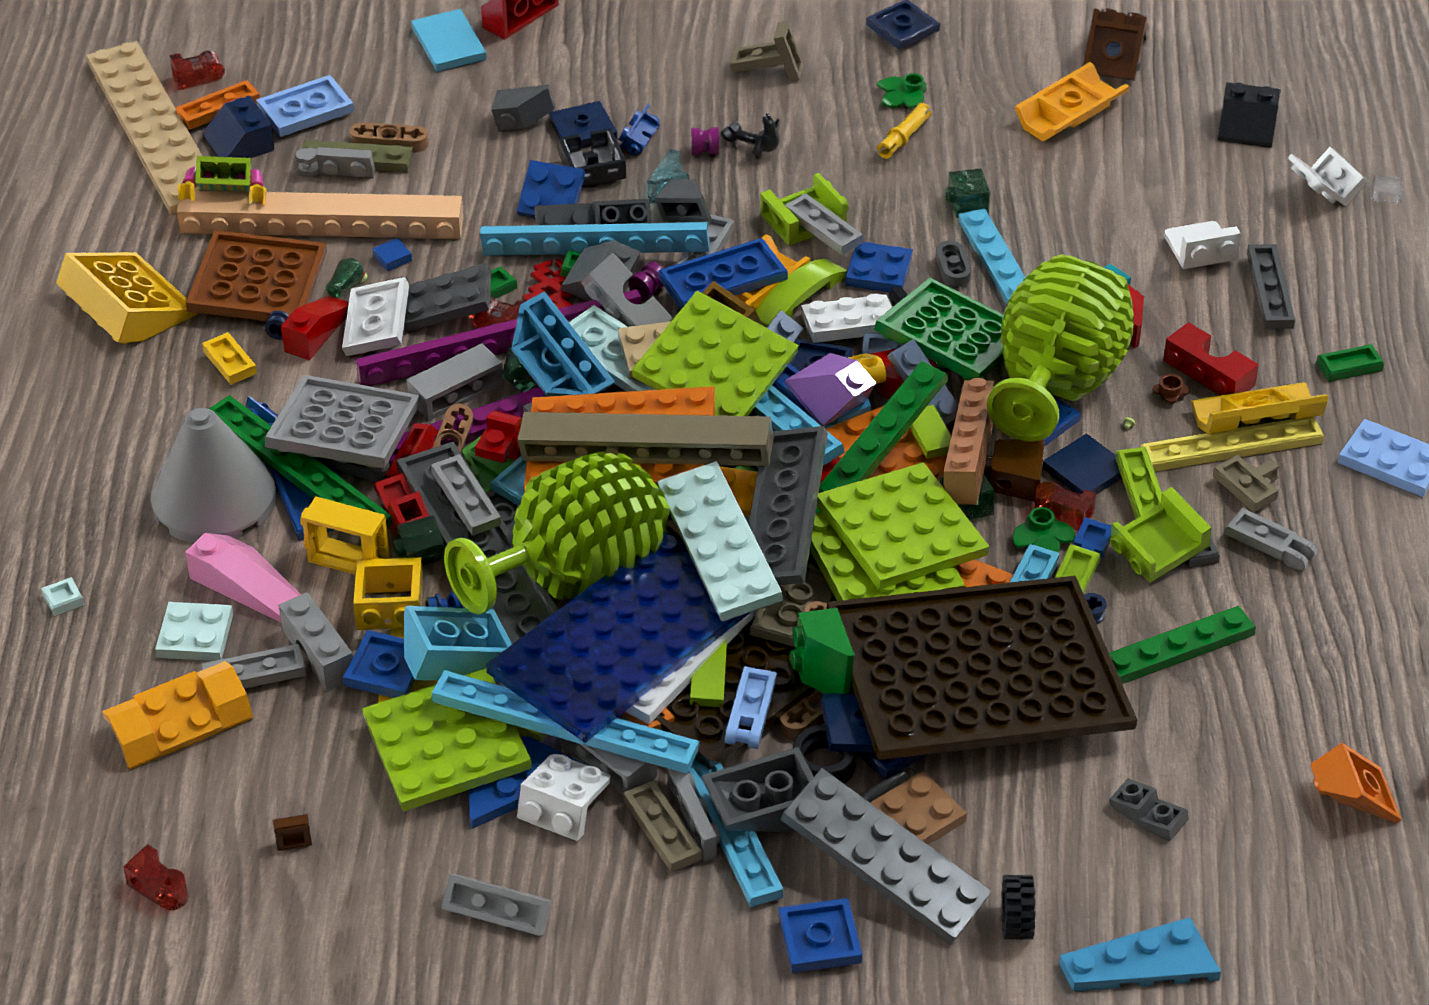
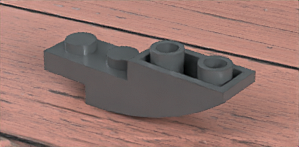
(599, 212)

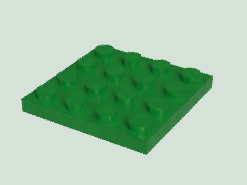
(947, 328)

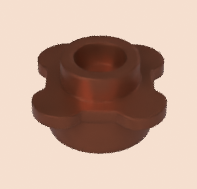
(1170, 388)

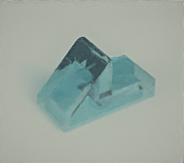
(668, 169)

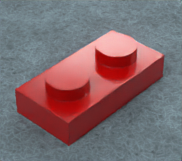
(418, 440)

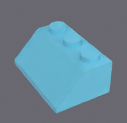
(450, 640)

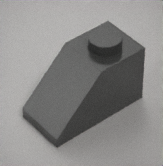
(521, 106)
(682, 202)

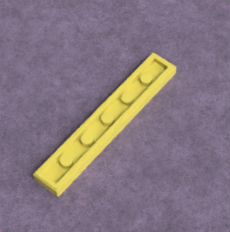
(1227, 444)

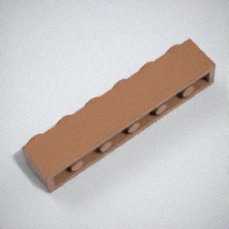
(969, 443)

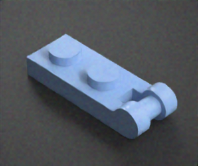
(751, 707)

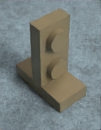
(771, 54)

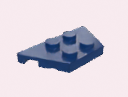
(502, 795)

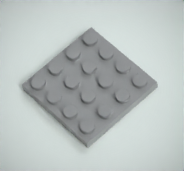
(342, 421)

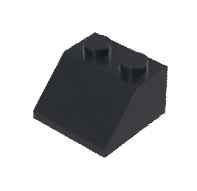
(1249, 114)

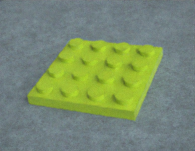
(719, 349)
(901, 525)
(849, 579)
(441, 749)

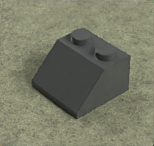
(591, 258)

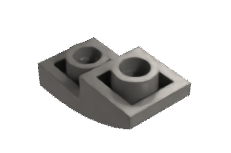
(1144, 808)

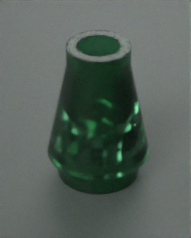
(345, 276)

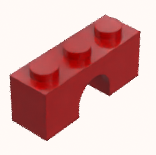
(1189, 353)

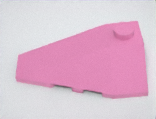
(238, 573)

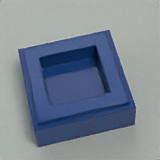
(392, 254)

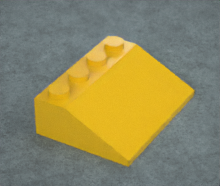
(122, 294)

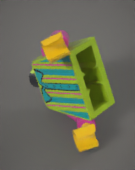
(223, 175)

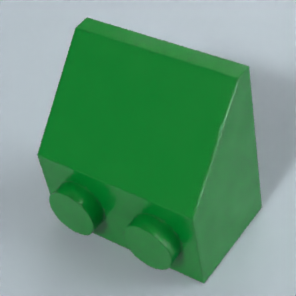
(823, 651)

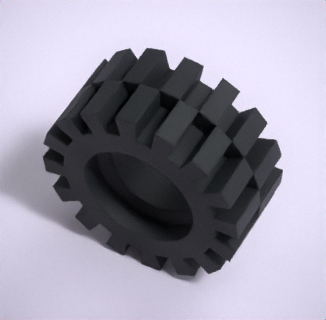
(1018, 907)

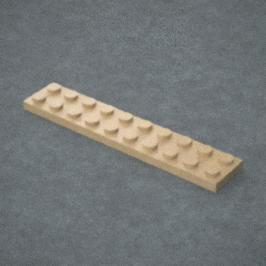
(146, 117)

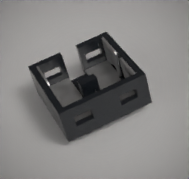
(601, 164)

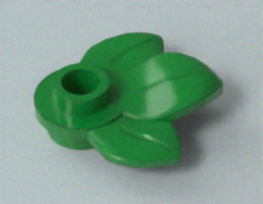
(903, 90)
(1043, 531)

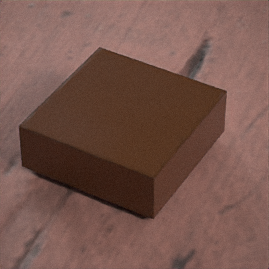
(292, 832)

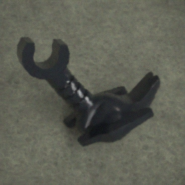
(764, 141)

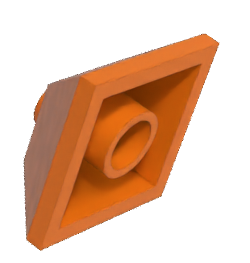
(1354, 782)

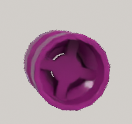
(705, 140)
(646, 281)

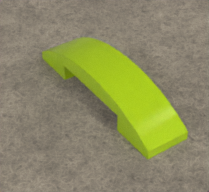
(799, 287)

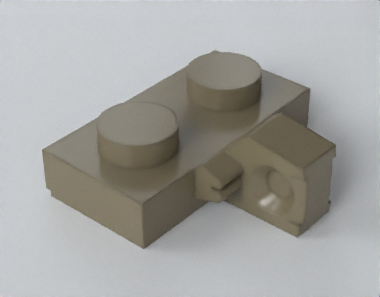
(1247, 482)

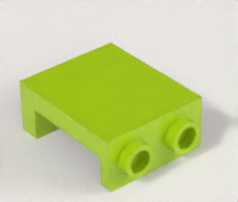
(784, 221)
(1162, 536)

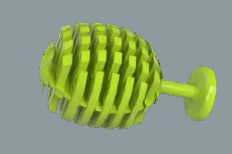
(1058, 338)
(568, 530)

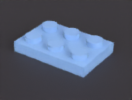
(305, 105)
(1388, 457)

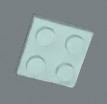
(194, 631)

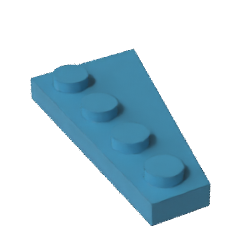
(1152, 955)

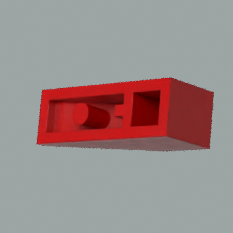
(312, 326)

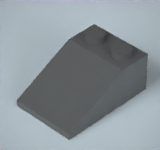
(758, 791)

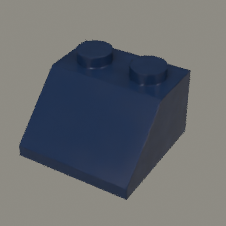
(239, 130)

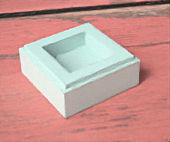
(62, 596)

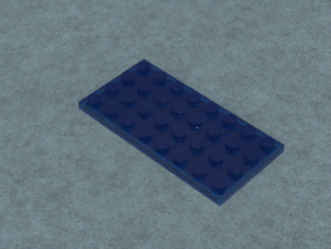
(614, 641)

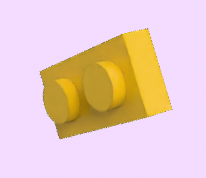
(229, 358)

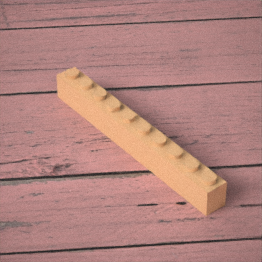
(323, 215)

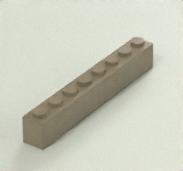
(647, 438)

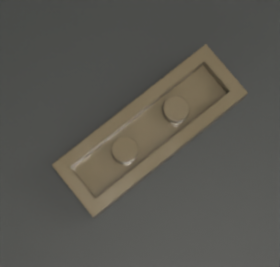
(662, 826)

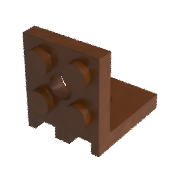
(1116, 27)

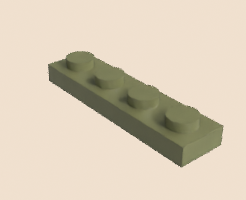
(385, 157)

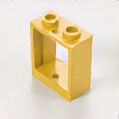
(347, 519)
(386, 576)

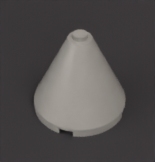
(211, 482)

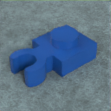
(1093, 536)

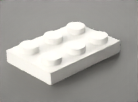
(375, 316)
(844, 317)

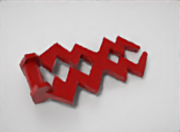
(545, 283)

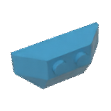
(555, 351)

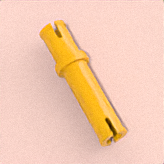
(899, 136)

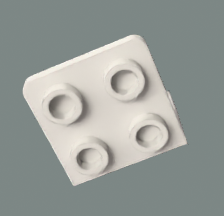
(1331, 176)
(1203, 244)
(559, 795)

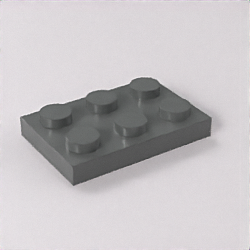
(448, 297)

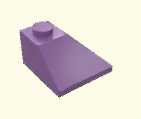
(831, 387)

